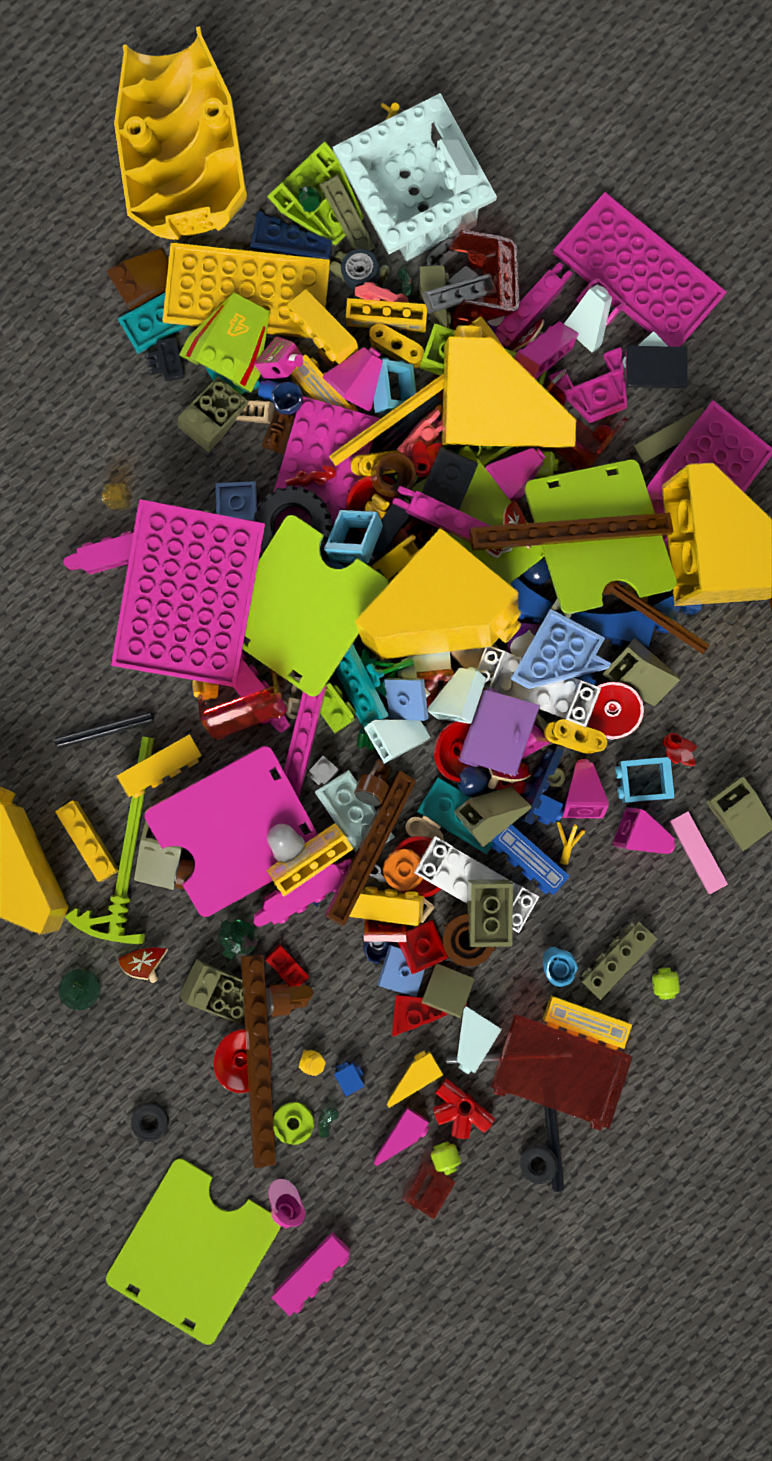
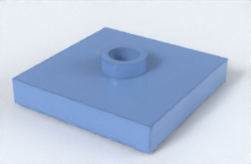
(237, 499)
(406, 698)
(397, 975)

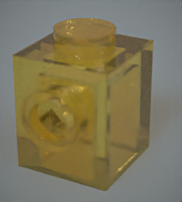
(116, 496)

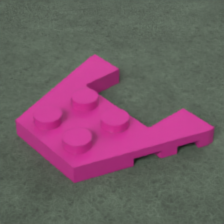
(600, 395)

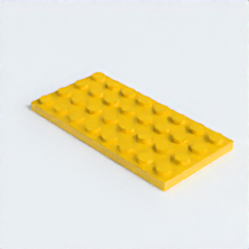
(206, 276)

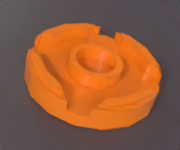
(400, 869)

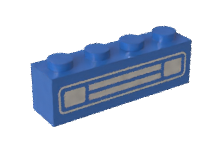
(531, 859)

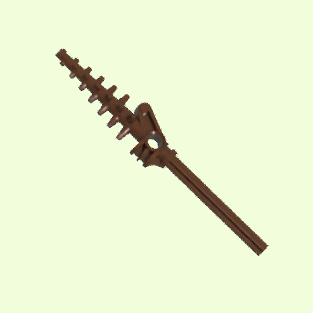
(656, 616)

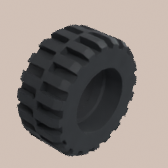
(293, 497)

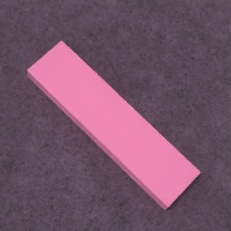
(698, 852)

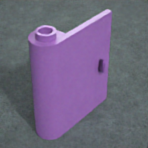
(499, 732)

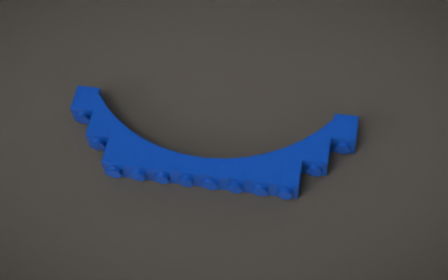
(615, 627)

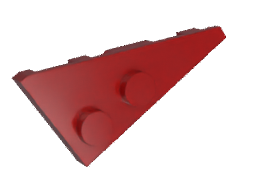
(411, 1013)

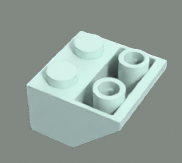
(455, 166)

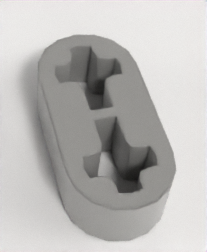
(439, 252)

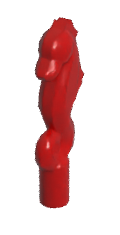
(320, 477)

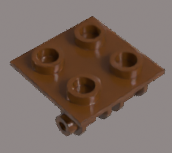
(279, 433)

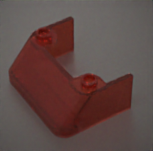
(500, 259)
(588, 444)
(244, 711)

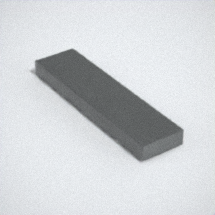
(453, 294)

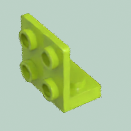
(334, 710)

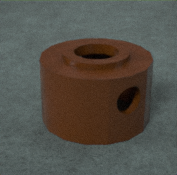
(401, 465)

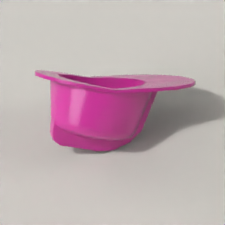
(286, 1204)

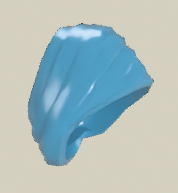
(562, 970)

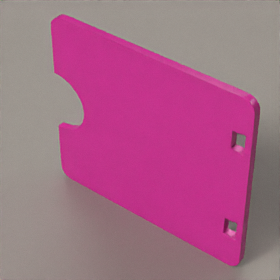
(227, 827)

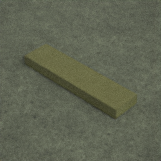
(346, 214)
(666, 438)

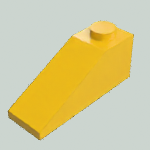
(419, 1074)

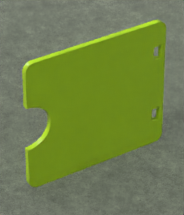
(585, 568)
(305, 609)
(191, 1253)

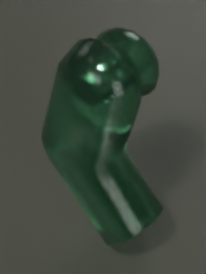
(407, 282)
(324, 1121)

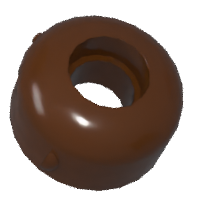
(455, 952)

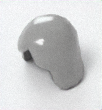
(284, 842)

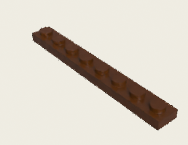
(370, 849)

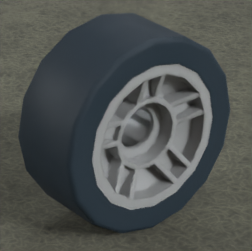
(356, 261)

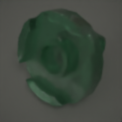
(237, 938)
(79, 989)

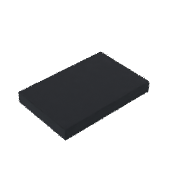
(656, 367)
(450, 478)

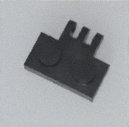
(166, 360)

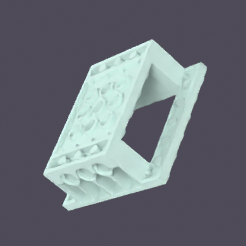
(405, 144)

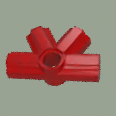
(461, 1117)

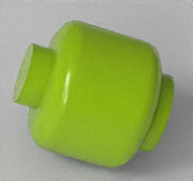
(549, 466)
(665, 983)
(445, 1157)

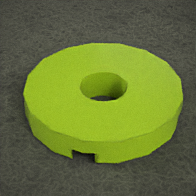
(297, 1111)

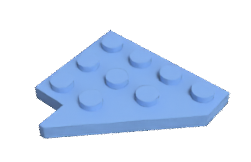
(559, 653)

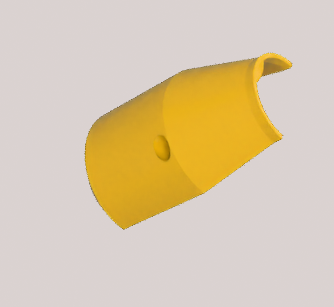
(178, 142)

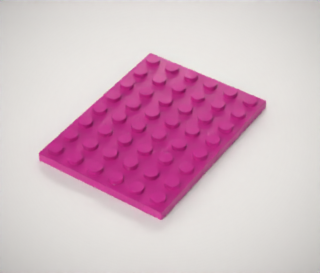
(187, 593)

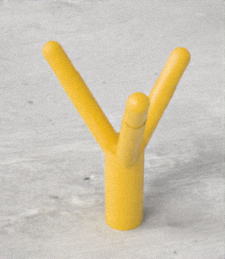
(392, 111)
(571, 842)

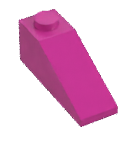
(405, 1133)

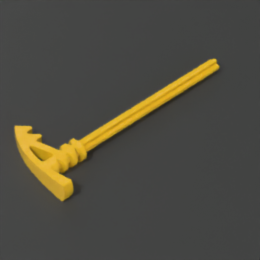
(402, 410)

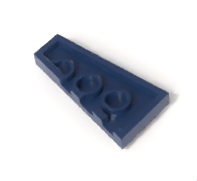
(279, 238)
(540, 781)

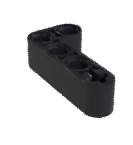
(393, 522)

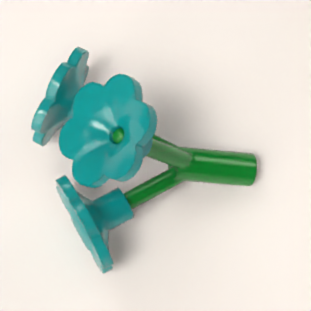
(374, 674)

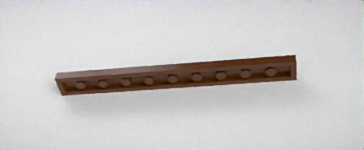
(570, 531)
(258, 1061)

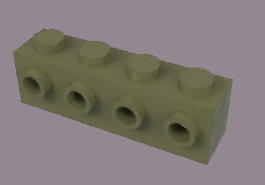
(618, 959)

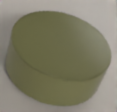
(557, 778)

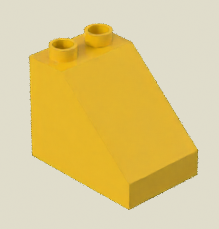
(495, 399)
(718, 539)
(440, 605)
(26, 880)

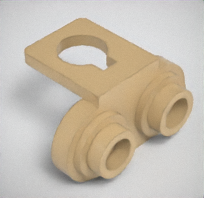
(423, 827)

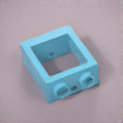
(382, 399)
(348, 553)
(665, 774)

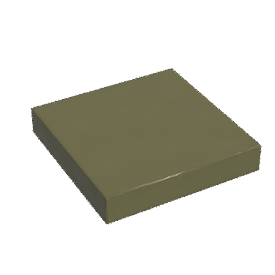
(448, 990)

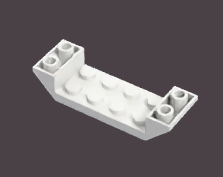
(566, 698)
(451, 870)

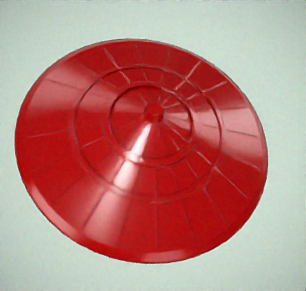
(616, 710)
(231, 1062)

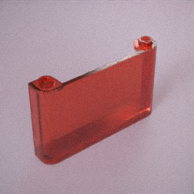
(561, 1071)

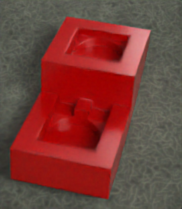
(286, 967)

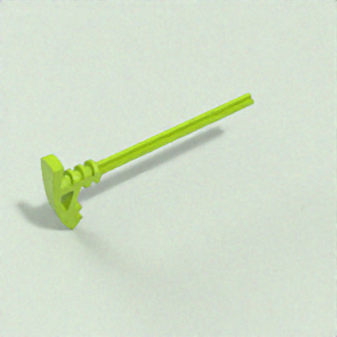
(116, 930)

